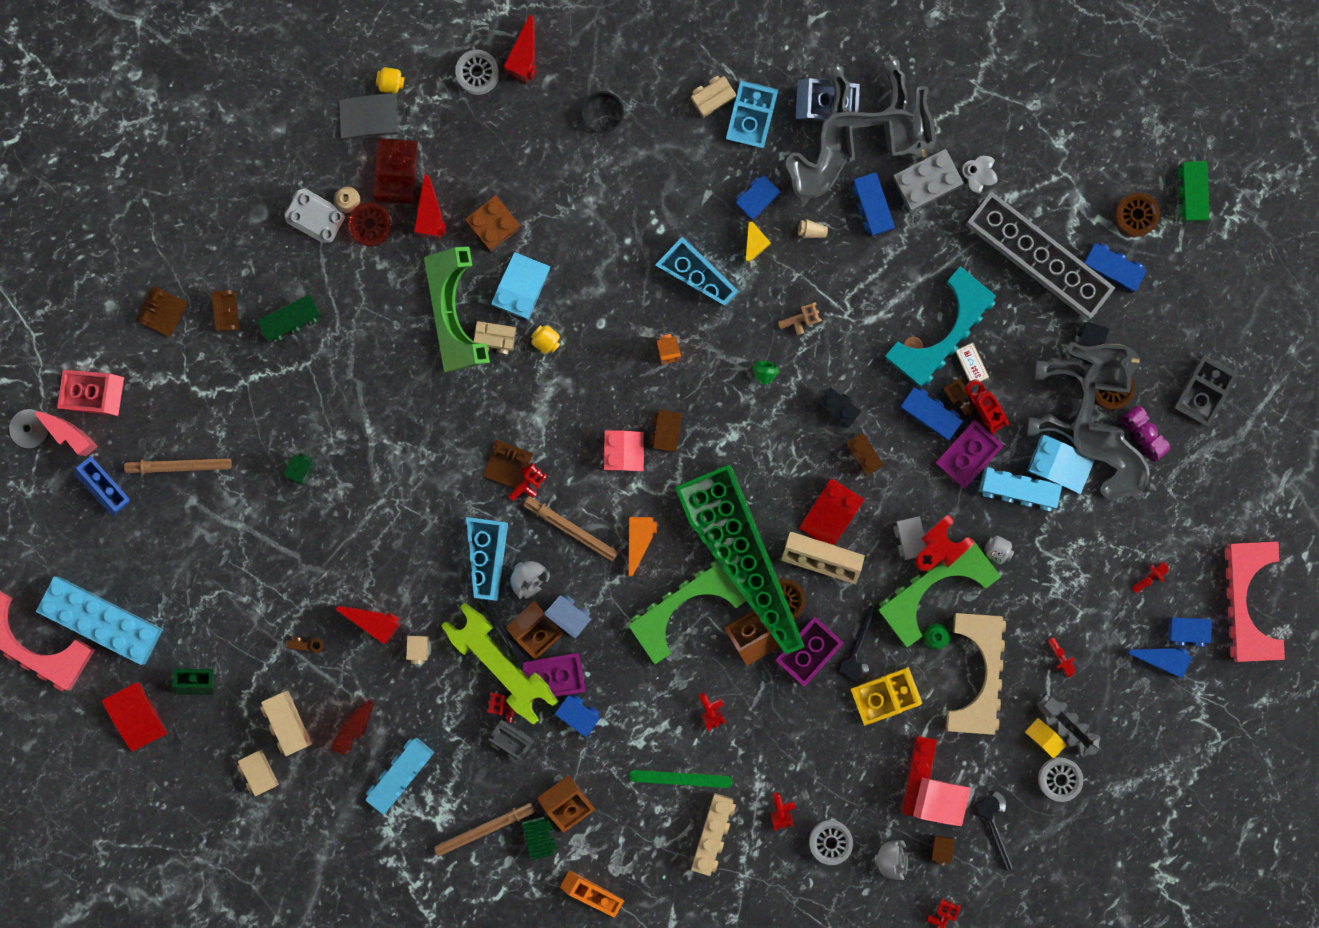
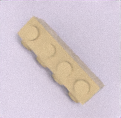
(823, 557)
(712, 833)

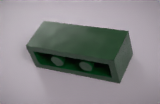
(290, 319)

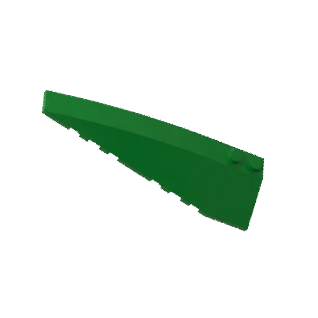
(728, 529)

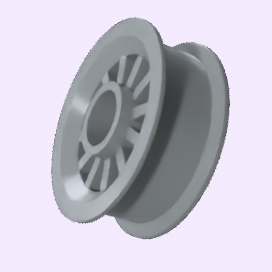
(473, 55)
(1067, 795)
(833, 860)

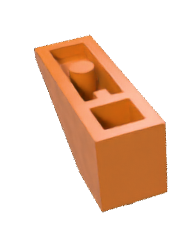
(668, 349)
(640, 536)
(591, 893)

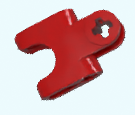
(940, 547)

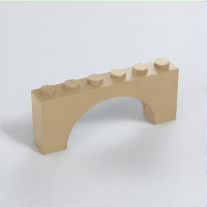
(981, 712)

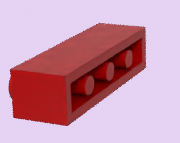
(920, 767)

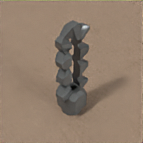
(1051, 709)

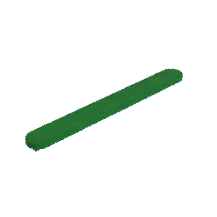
(680, 778)

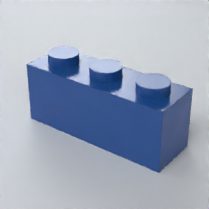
(872, 205)
(1115, 267)
(931, 413)
(101, 486)

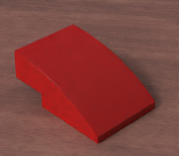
(134, 716)

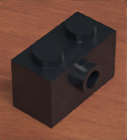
(839, 407)

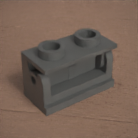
(511, 740)

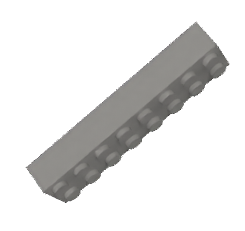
(1040, 256)

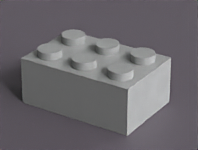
(927, 180)

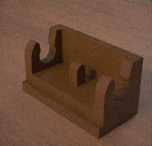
(225, 311)

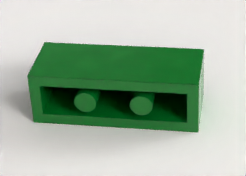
(1193, 191)

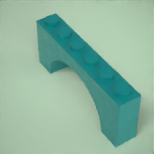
(971, 302)

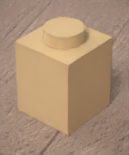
(417, 649)

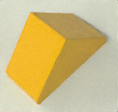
(755, 242)
(1046, 738)

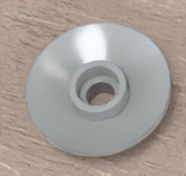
(30, 439)

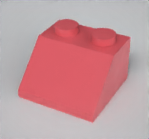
(624, 451)

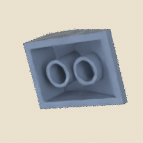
(817, 96)
(568, 615)

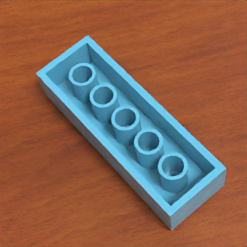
(99, 620)

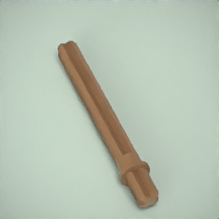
(180, 465)
(570, 528)
(482, 830)

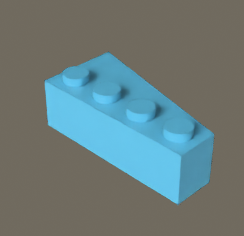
(694, 269)
(1019, 488)
(487, 550)
(399, 775)

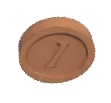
(914, 342)

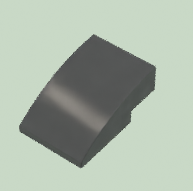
(369, 116)
(1206, 390)

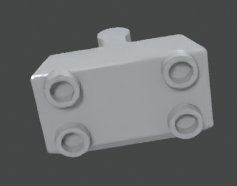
(314, 216)

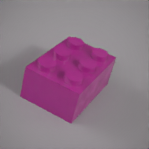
(819, 648)

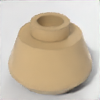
(352, 199)

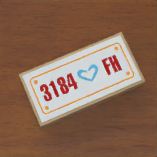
(971, 363)

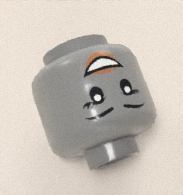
(998, 549)

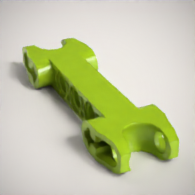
(475, 638)

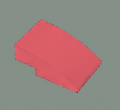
(67, 433)
(941, 802)

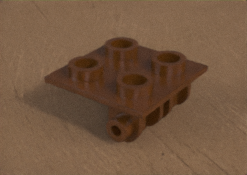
(161, 311)
(506, 464)

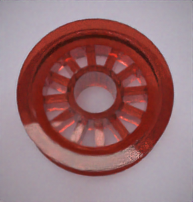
(354, 217)

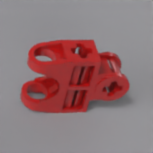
(987, 407)

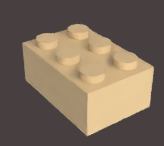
(285, 723)

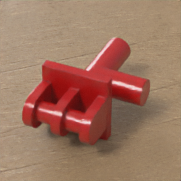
(529, 478)
(1158, 572)
(1066, 665)
(501, 704)
(713, 715)
(782, 816)
(945, 914)

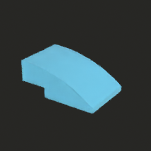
(752, 114)

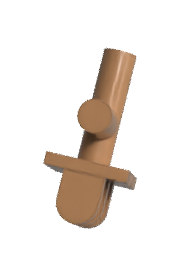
(805, 316)

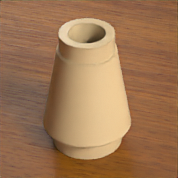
(810, 229)

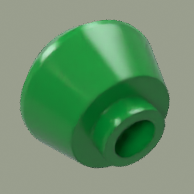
(765, 372)
(934, 642)

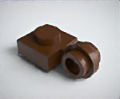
(956, 393)
(297, 643)

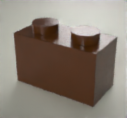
(667, 431)
(864, 454)

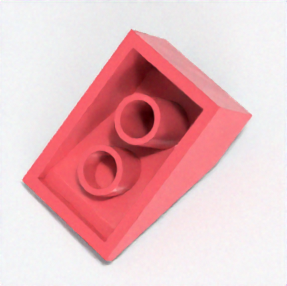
(90, 392)

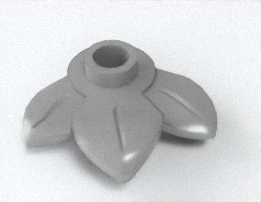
(982, 173)

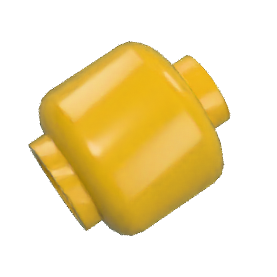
(389, 80)
(545, 339)

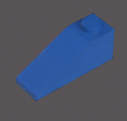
(1168, 659)

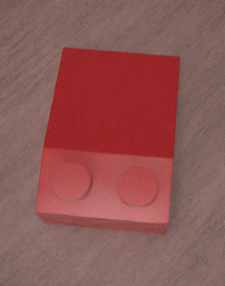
(522, 57)
(429, 216)
(831, 513)
(378, 624)

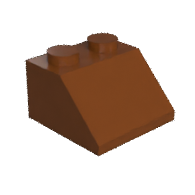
(534, 630)
(751, 638)
(566, 804)

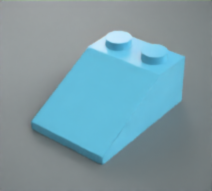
(520, 286)
(1060, 464)

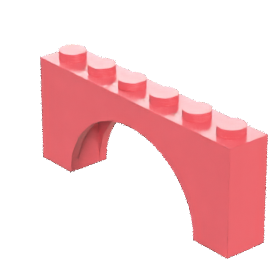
(1247, 640)
(59, 668)

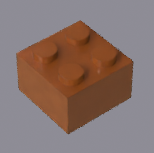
(493, 223)

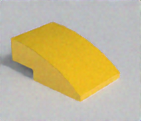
(886, 696)

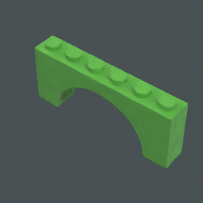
(443, 274)
(902, 609)
(651, 627)

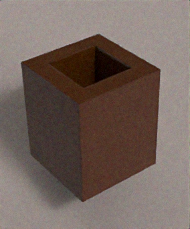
(942, 849)

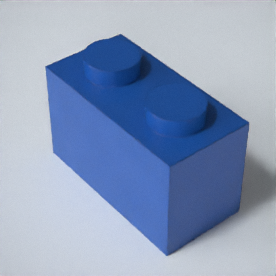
(757, 197)
(1189, 630)
(578, 715)

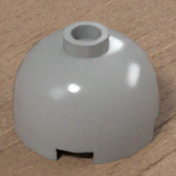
(527, 578)
(891, 860)

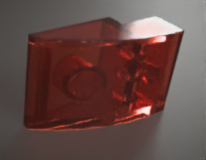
(396, 171)
(353, 728)

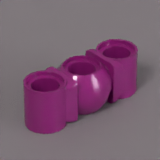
(1145, 433)

